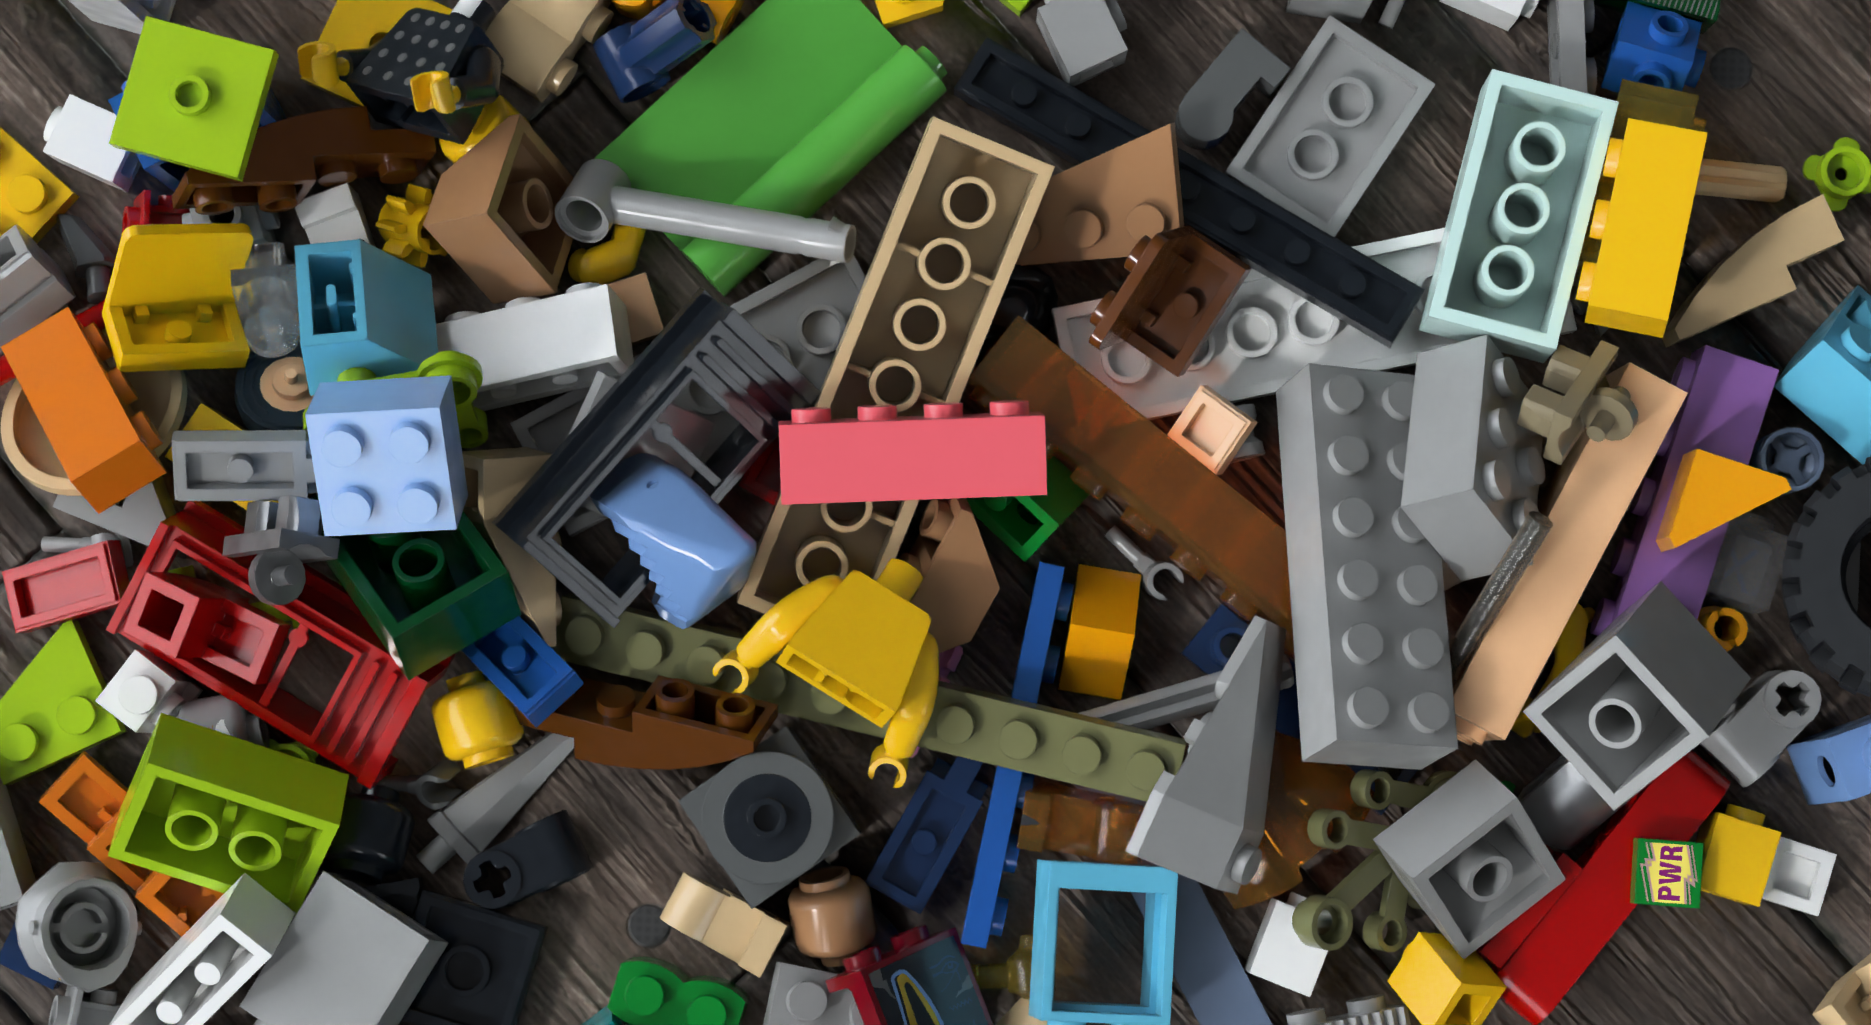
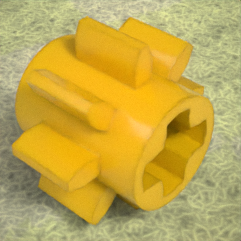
(403, 228)

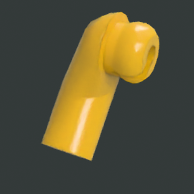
(608, 260)

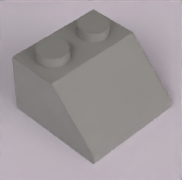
(1470, 858)

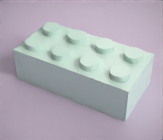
(1519, 215)

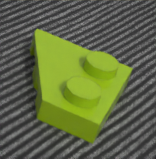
(53, 708)

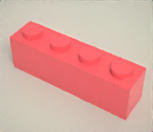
(912, 455)

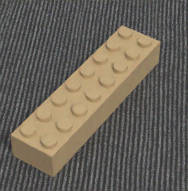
(909, 339)

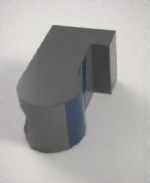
(1212, 101)

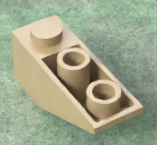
(492, 482)

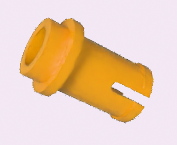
(1731, 621)

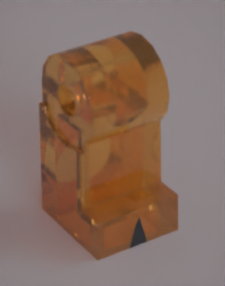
(1078, 823)

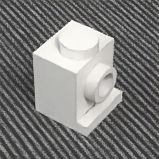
(145, 690)

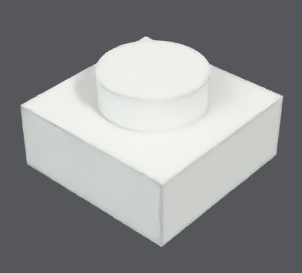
(1799, 876)

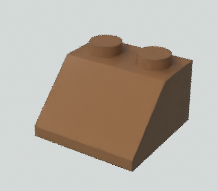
(499, 213)

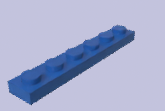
(998, 846)

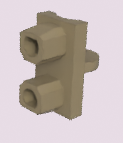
(1586, 402)

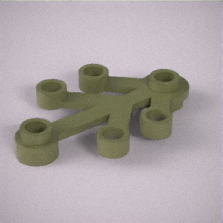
(1328, 919)

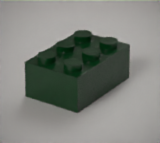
(426, 590)

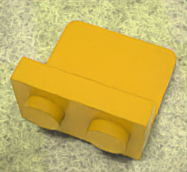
(175, 298)

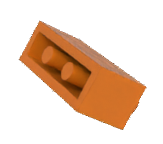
(86, 408)

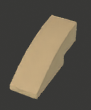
(1756, 270)

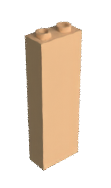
(1585, 506)

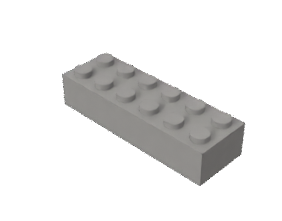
(1361, 576)

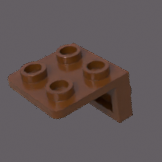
(1170, 297)

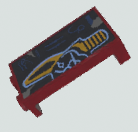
(915, 983)

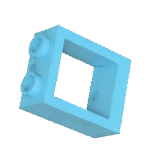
(1158, 941)

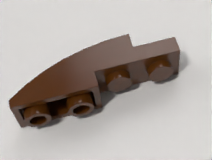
(298, 150)
(660, 729)

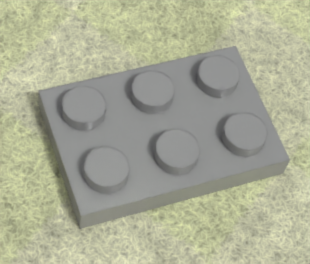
(1330, 127)

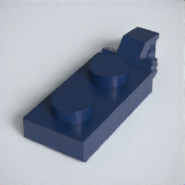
(929, 833)

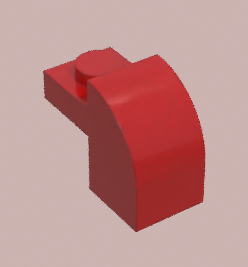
(206, 622)

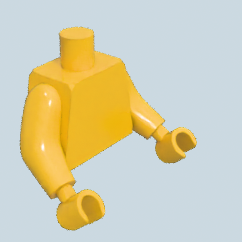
(858, 646)

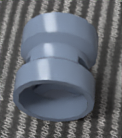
(1796, 455)

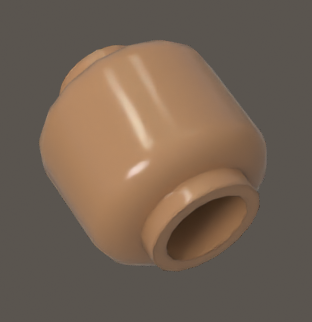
(831, 914)

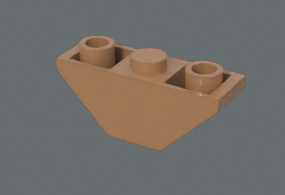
(955, 572)

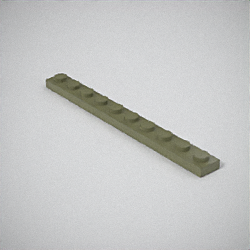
(962, 724)

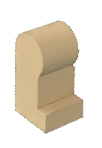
(724, 923)

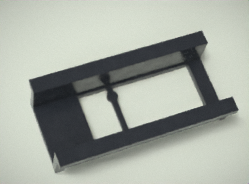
(699, 344)

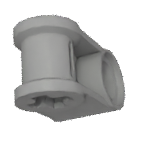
(1756, 732)

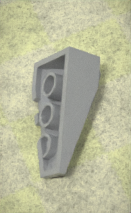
(1215, 807)

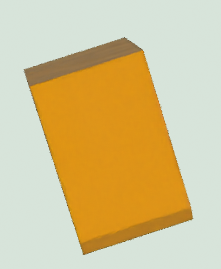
(1712, 492)
(1100, 632)

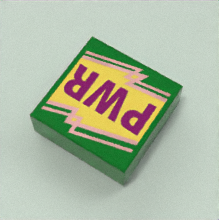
(1666, 873)

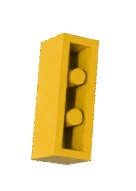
(1642, 227)

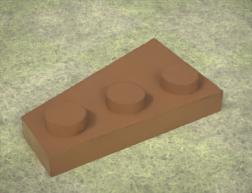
(1108, 203)

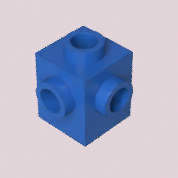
(1654, 50)

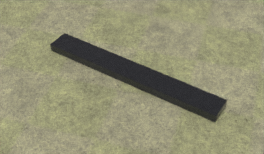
(1212, 202)

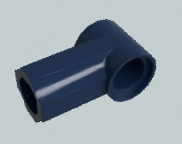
(646, 49)

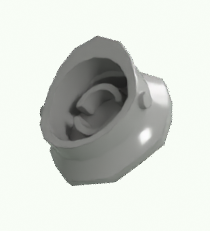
(78, 925)

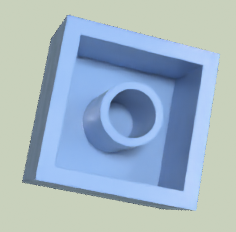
(387, 455)

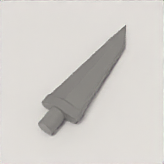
(485, 809)

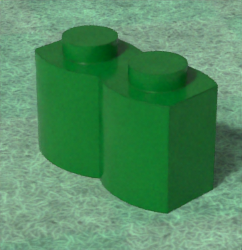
(662, 994)

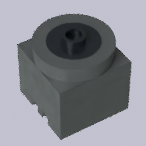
(770, 816)

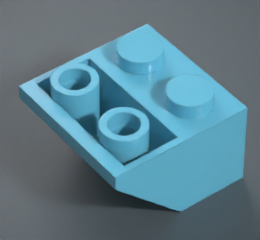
(361, 311)
(1833, 375)

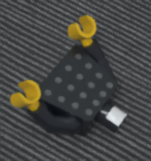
(423, 75)

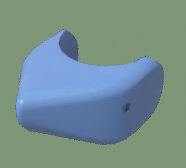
(681, 536)

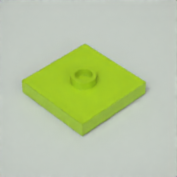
(194, 98)

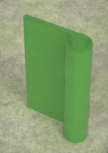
(778, 119)

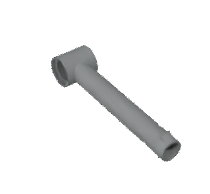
(604, 197)

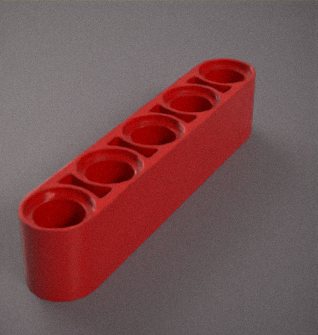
(1600, 896)

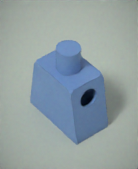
(1849, 754)

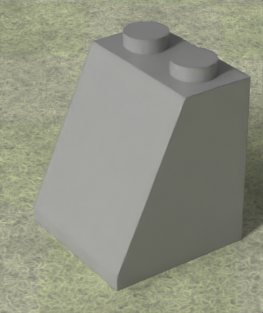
(1638, 696)

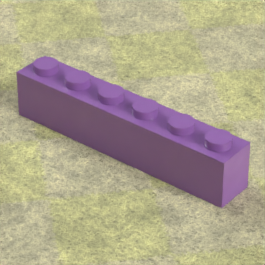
(1719, 417)

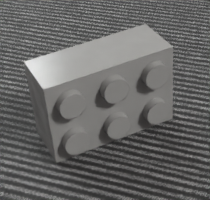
(1467, 460)

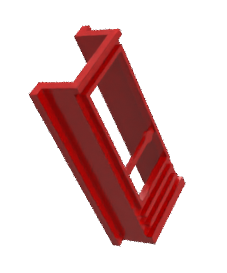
(373, 695)

